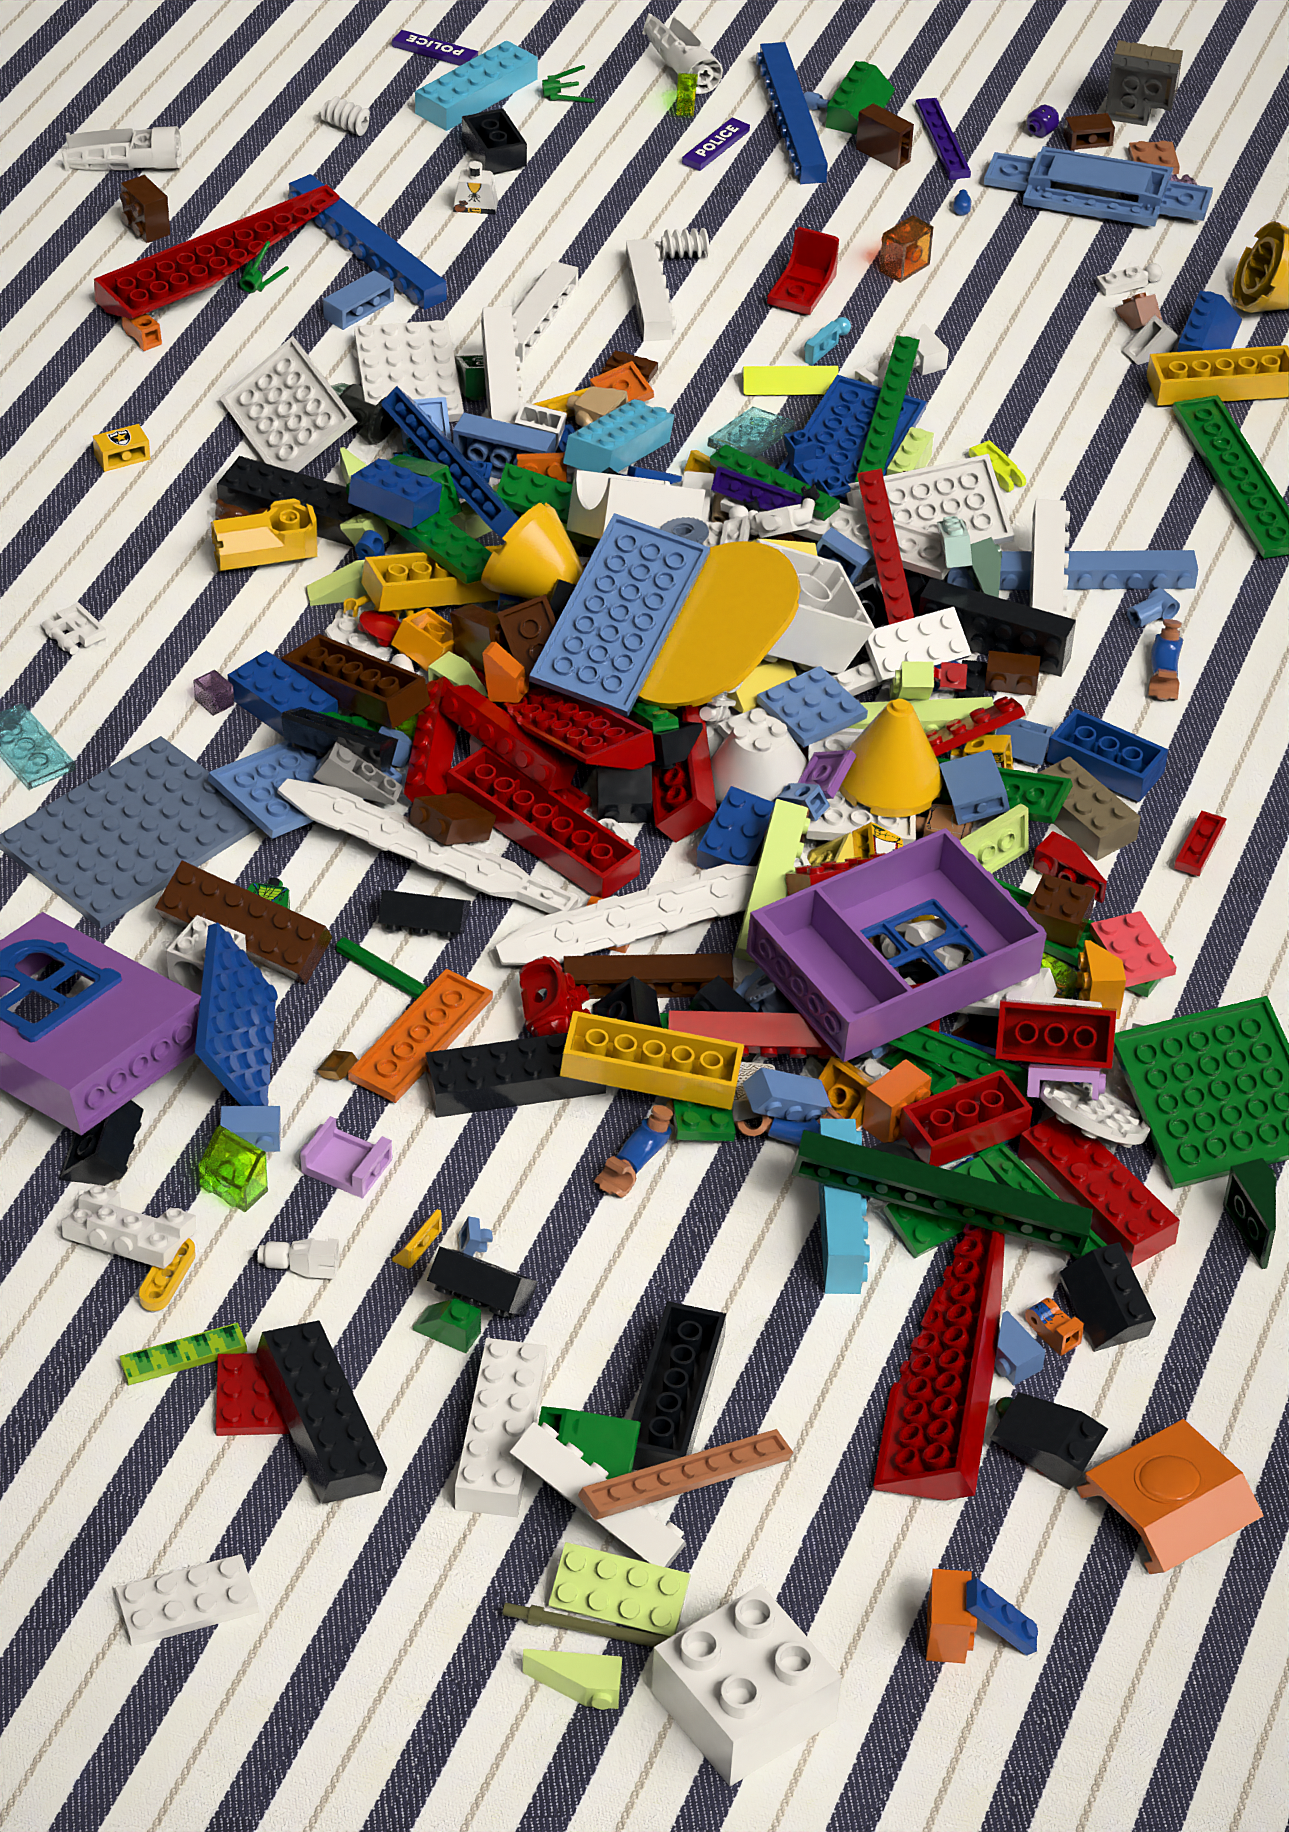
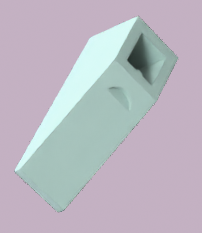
(954, 542)

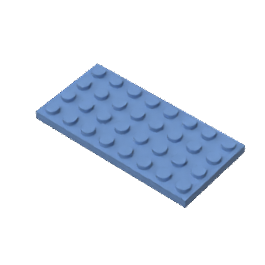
(620, 614)

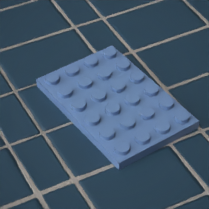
(254, 783)

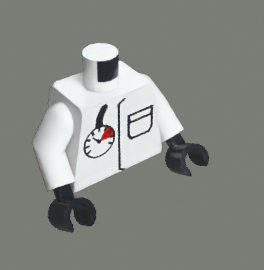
(783, 519)

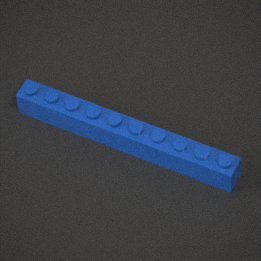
(792, 113)
(376, 248)
(441, 450)

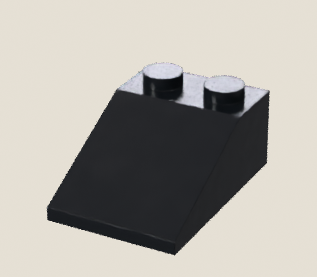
(1050, 1437)

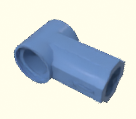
(1157, 605)

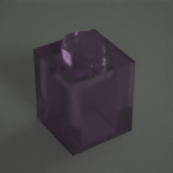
(213, 692)

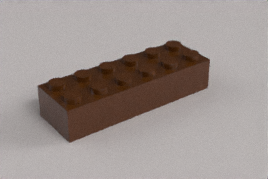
(360, 680)
(272, 932)

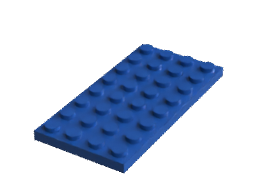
(843, 424)

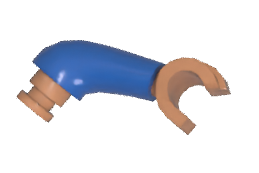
(1164, 661)
(786, 1130)
(645, 1141)

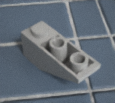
(354, 775)

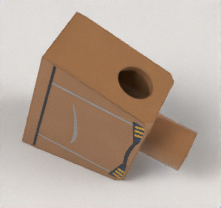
(942, 817)

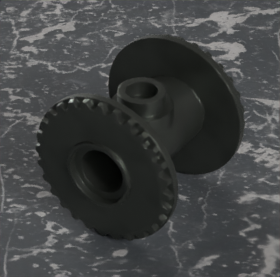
(374, 416)

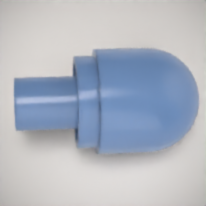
(815, 101)

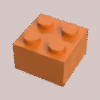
(887, 1097)
(948, 1622)

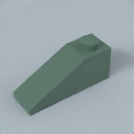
(985, 566)

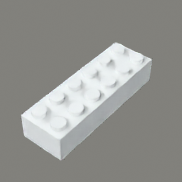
(501, 1412)

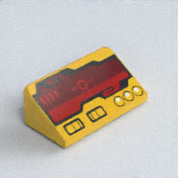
(419, 1240)

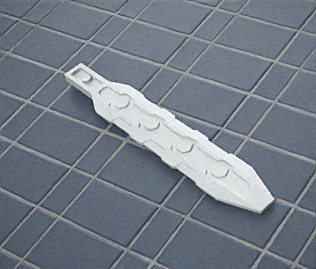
(394, 833)
(633, 916)

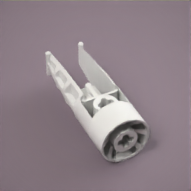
(684, 52)
(124, 149)

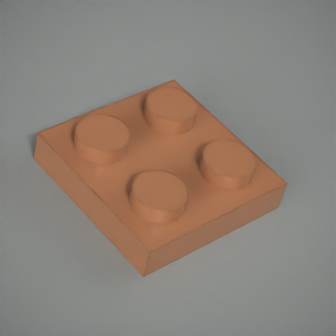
(1155, 153)

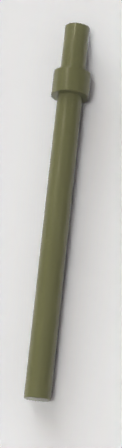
(536, 1616)

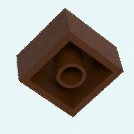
(145, 208)
(1061, 909)

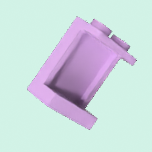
(1059, 1072)
(345, 1159)

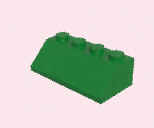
(859, 89)

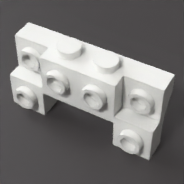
(924, 931)
(127, 1233)

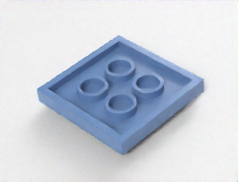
(812, 706)

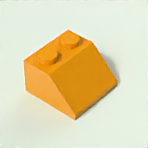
(424, 637)
(846, 1088)

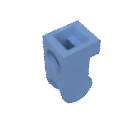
(807, 795)

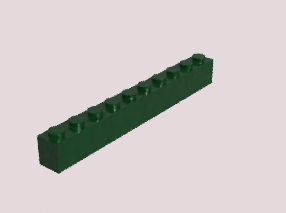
(942, 1192)

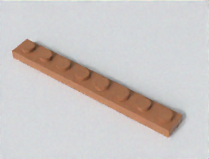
(685, 1474)

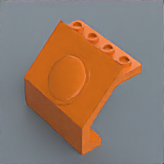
(1175, 1494)

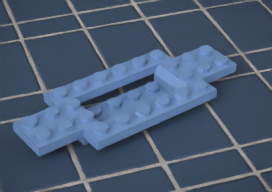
(1149, 181)

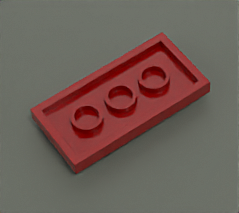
(976, 725)

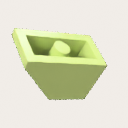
(356, 526)

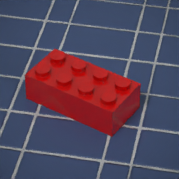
(1056, 1033)
(965, 1119)

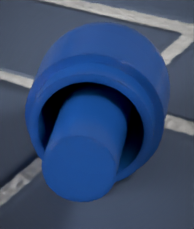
(962, 203)

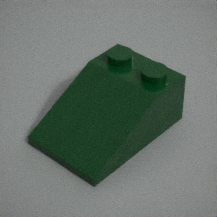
(471, 376)
(1252, 1206)

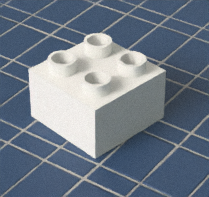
(829, 617)
(745, 1684)

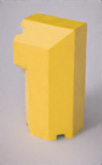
(272, 537)

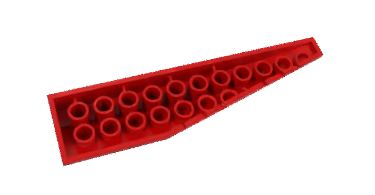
(204, 259)

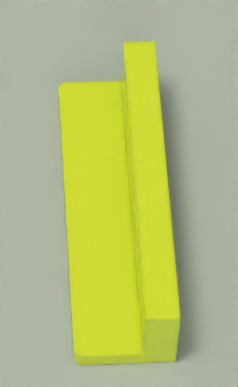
(787, 380)

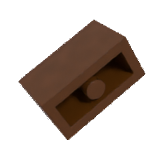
(1089, 131)
(1012, 673)

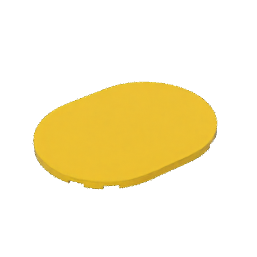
(726, 625)

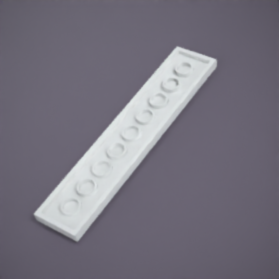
(918, 547)

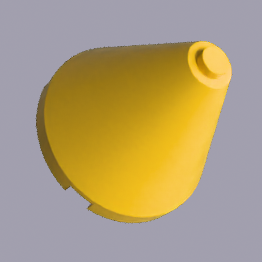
(1263, 271)
(533, 557)
(893, 765)

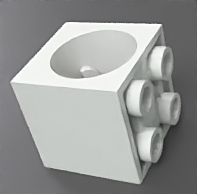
(187, 953)

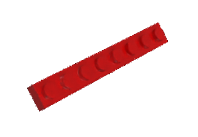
(885, 546)

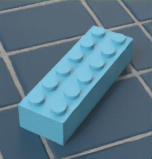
(476, 85)
(619, 437)
(842, 1223)

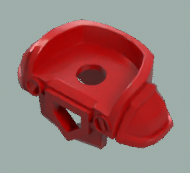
(563, 997)

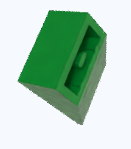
(599, 1437)

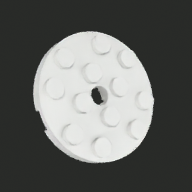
(1103, 1117)

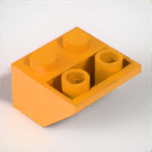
(1100, 977)

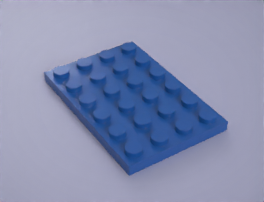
(235, 1020)

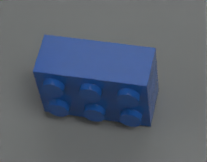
(395, 493)
(735, 831)

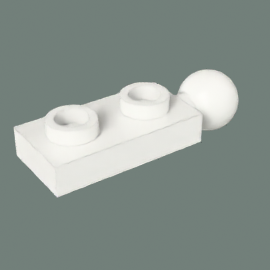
(1128, 279)
(737, 527)

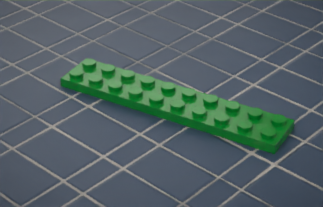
(1237, 472)

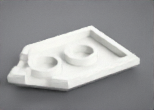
(345, 630)

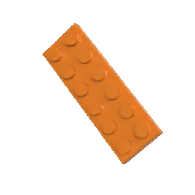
(425, 1026)

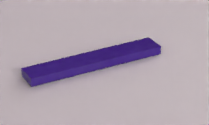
(942, 138)

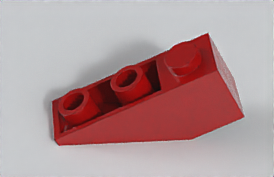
(1066, 860)

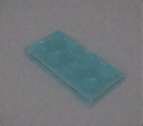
(752, 432)
(31, 749)

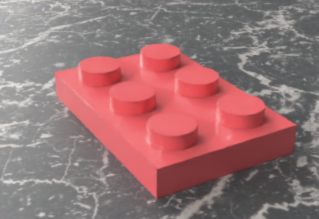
(1136, 945)

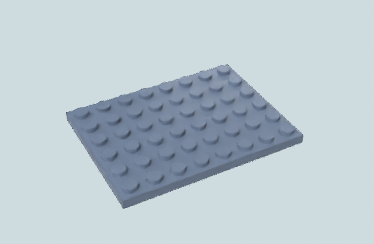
(126, 832)

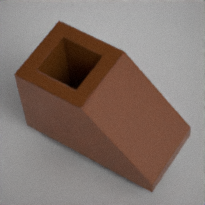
(1138, 310)

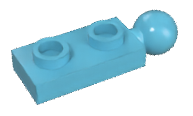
(825, 339)

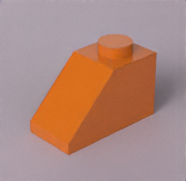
(503, 675)

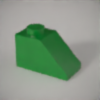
(451, 1324)

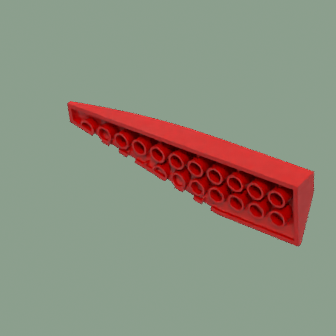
(581, 728)
(944, 1390)

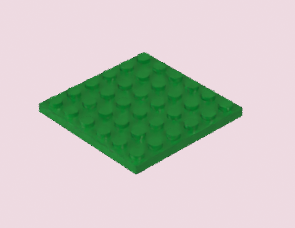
(1211, 1088)

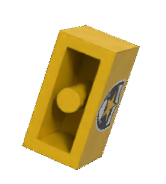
(121, 447)

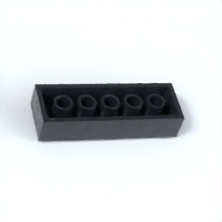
(258, 484)
(1004, 625)
(501, 1076)
(677, 1383)
(321, 1412)

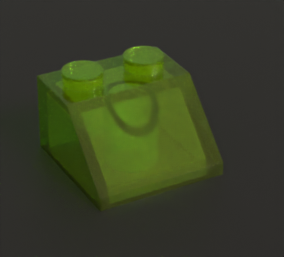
(233, 1169)

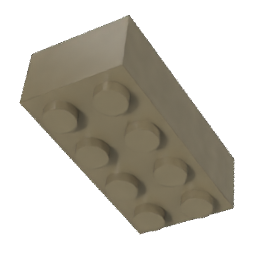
(1093, 813)

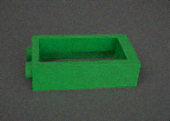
(439, 473)

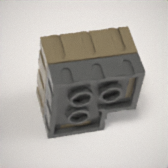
(1142, 80)

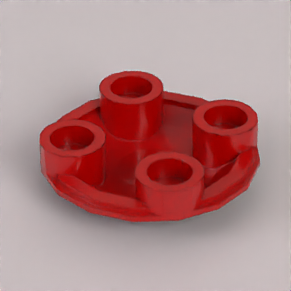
(379, 626)

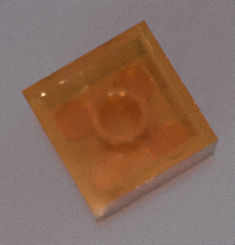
(906, 248)

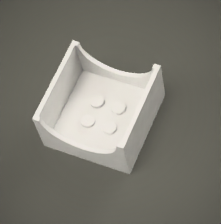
(648, 501)

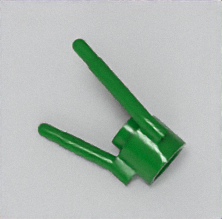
(552, 86)
(252, 277)

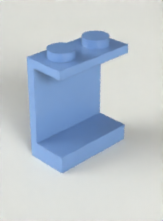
(975, 787)

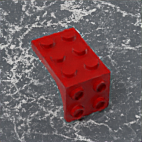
(807, 273)

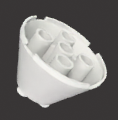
(757, 758)

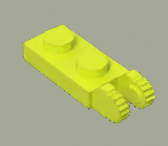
(1001, 464)

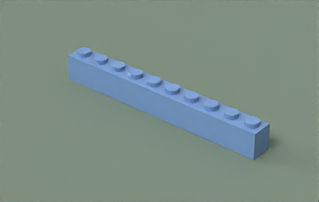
(1099, 570)

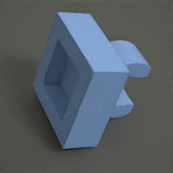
(473, 1238)

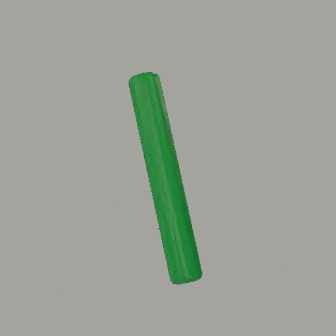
(380, 967)

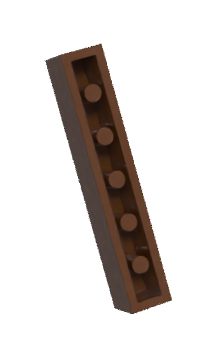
(666, 973)

